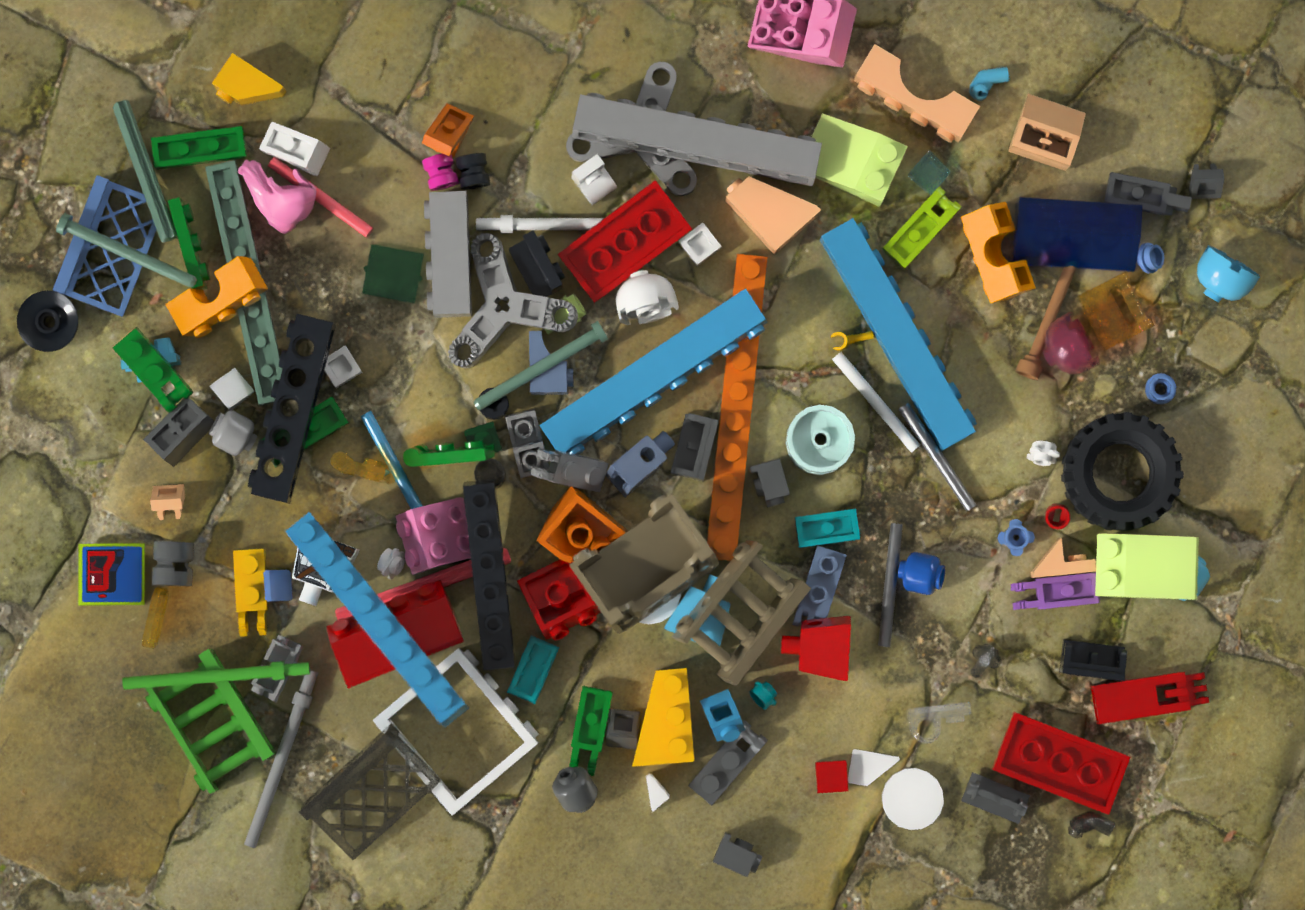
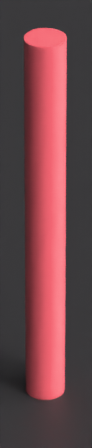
(324, 199)

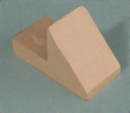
(1053, 563)

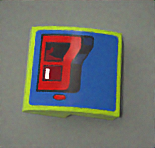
(111, 574)

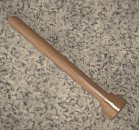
(1031, 364)

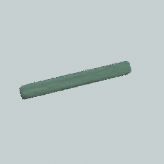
(144, 171)

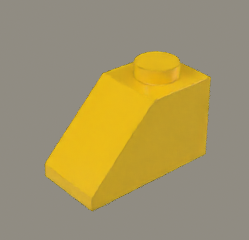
(244, 83)

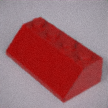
(423, 614)

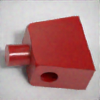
(822, 646)

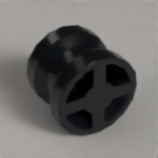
(497, 409)

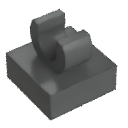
(1206, 183)

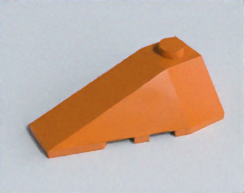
(577, 525)

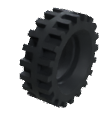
(1160, 456)

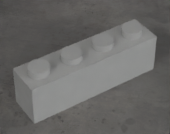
(449, 254)

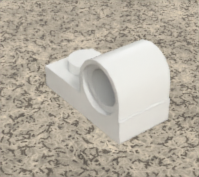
(295, 148)
(593, 179)

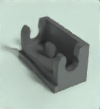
(179, 431)
(694, 447)

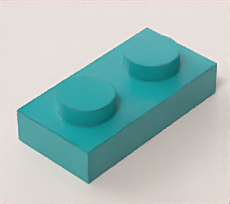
(827, 528)

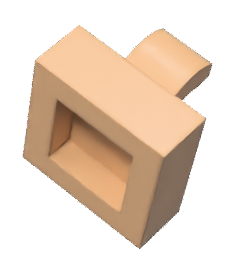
(168, 498)

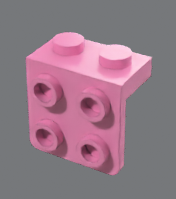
(434, 535)

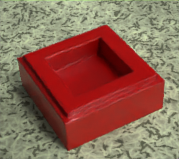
(831, 776)

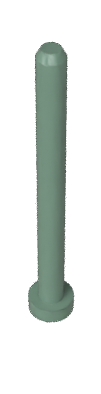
(67, 225)
(541, 366)

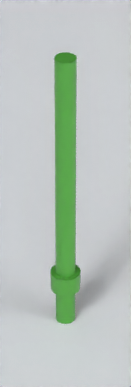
(276, 671)

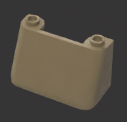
(645, 565)

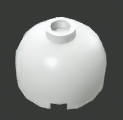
(645, 298)

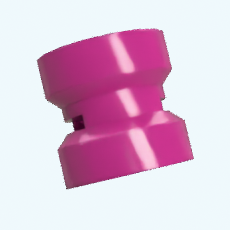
(440, 172)

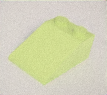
(856, 158)
(1147, 566)

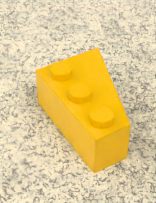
(667, 721)

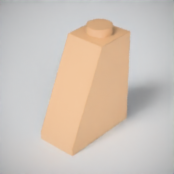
(770, 211)

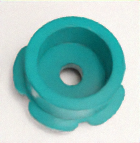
(763, 694)

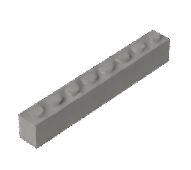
(696, 139)

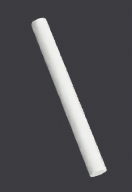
(876, 402)

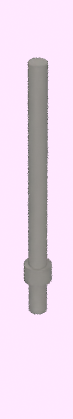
(301, 701)

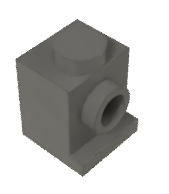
(770, 482)
(737, 856)

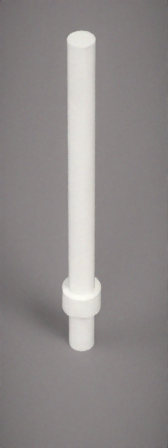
(508, 223)

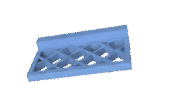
(79, 247)

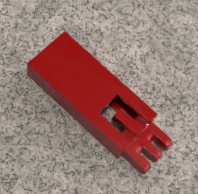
(1139, 697)

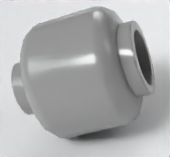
(233, 433)

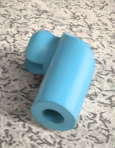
(985, 79)

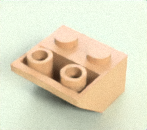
(1047, 132)

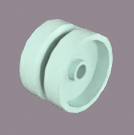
(814, 422)

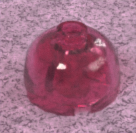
(1069, 346)

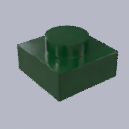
(485, 432)

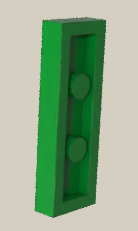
(198, 147)
(189, 242)

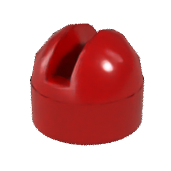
(1064, 516)

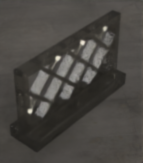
(346, 780)

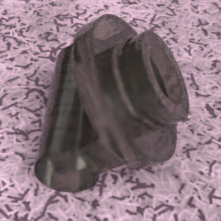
(986, 657)

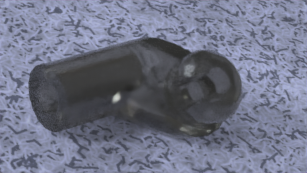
(1089, 821)

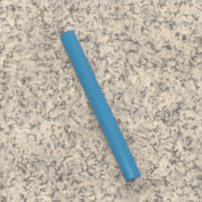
(391, 460)

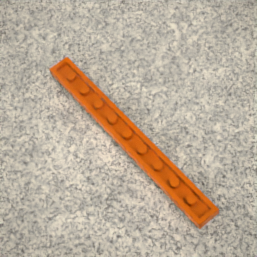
(735, 420)

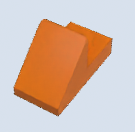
(448, 130)

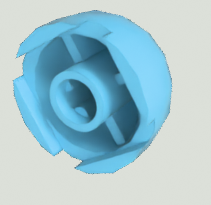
(1224, 276)

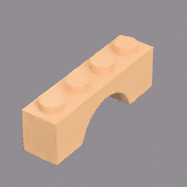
(947, 115)

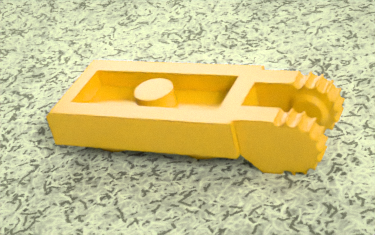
(250, 588)

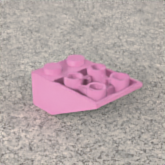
(804, 29)

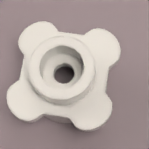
(1043, 453)
(391, 562)

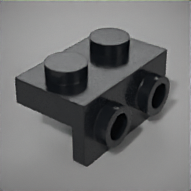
(535, 266)

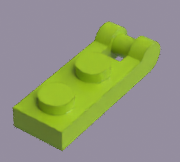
(920, 228)

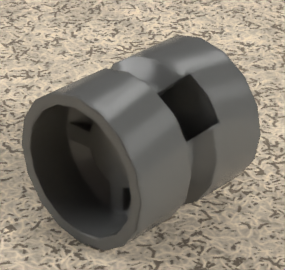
(172, 563)

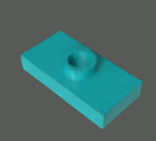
(533, 669)

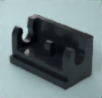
(1093, 660)

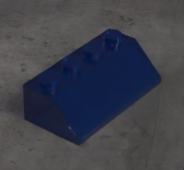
(1077, 234)

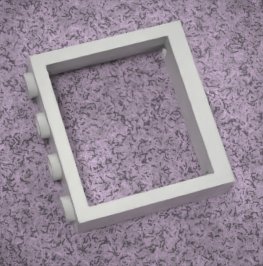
(505, 707)

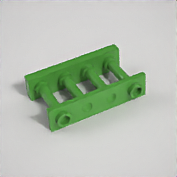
(241, 720)

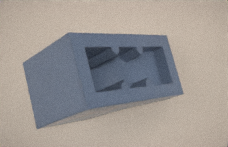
(553, 381)

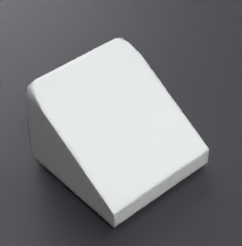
(232, 389)
(656, 791)

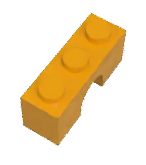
(985, 233)
(239, 286)

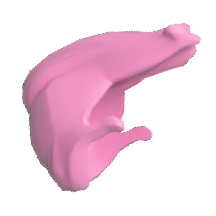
(279, 204)

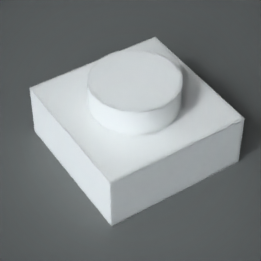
(700, 244)
(341, 367)

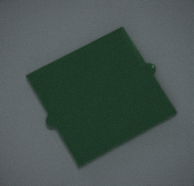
(393, 273)

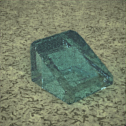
(929, 173)

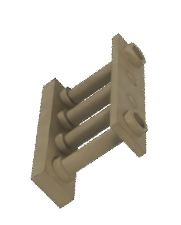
(770, 616)

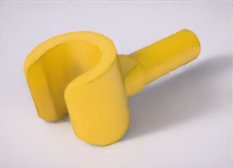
(850, 339)

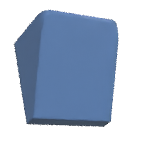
(277, 585)

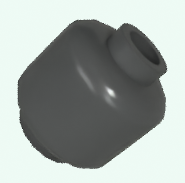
(575, 789)

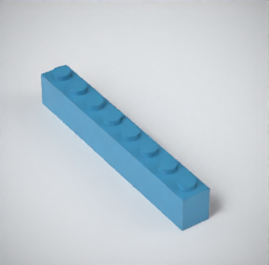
(897, 334)
(655, 373)
(377, 620)

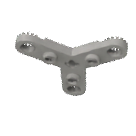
(661, 166)
(524, 309)

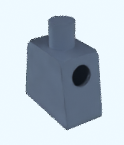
(632, 470)

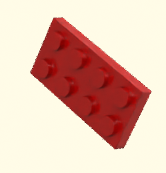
(624, 241)
(1061, 763)

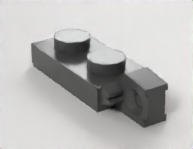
(1154, 195)

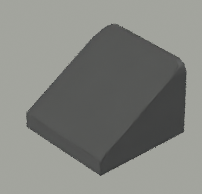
(622, 728)

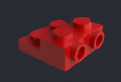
(558, 599)

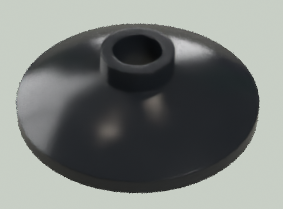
(32, 319)

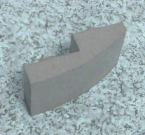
(526, 441)

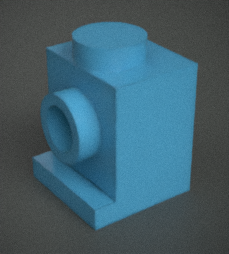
(725, 720)

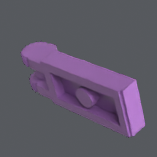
(1059, 591)

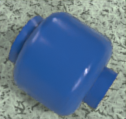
(922, 573)

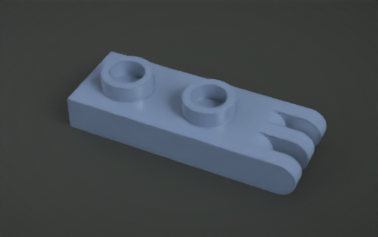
(823, 581)

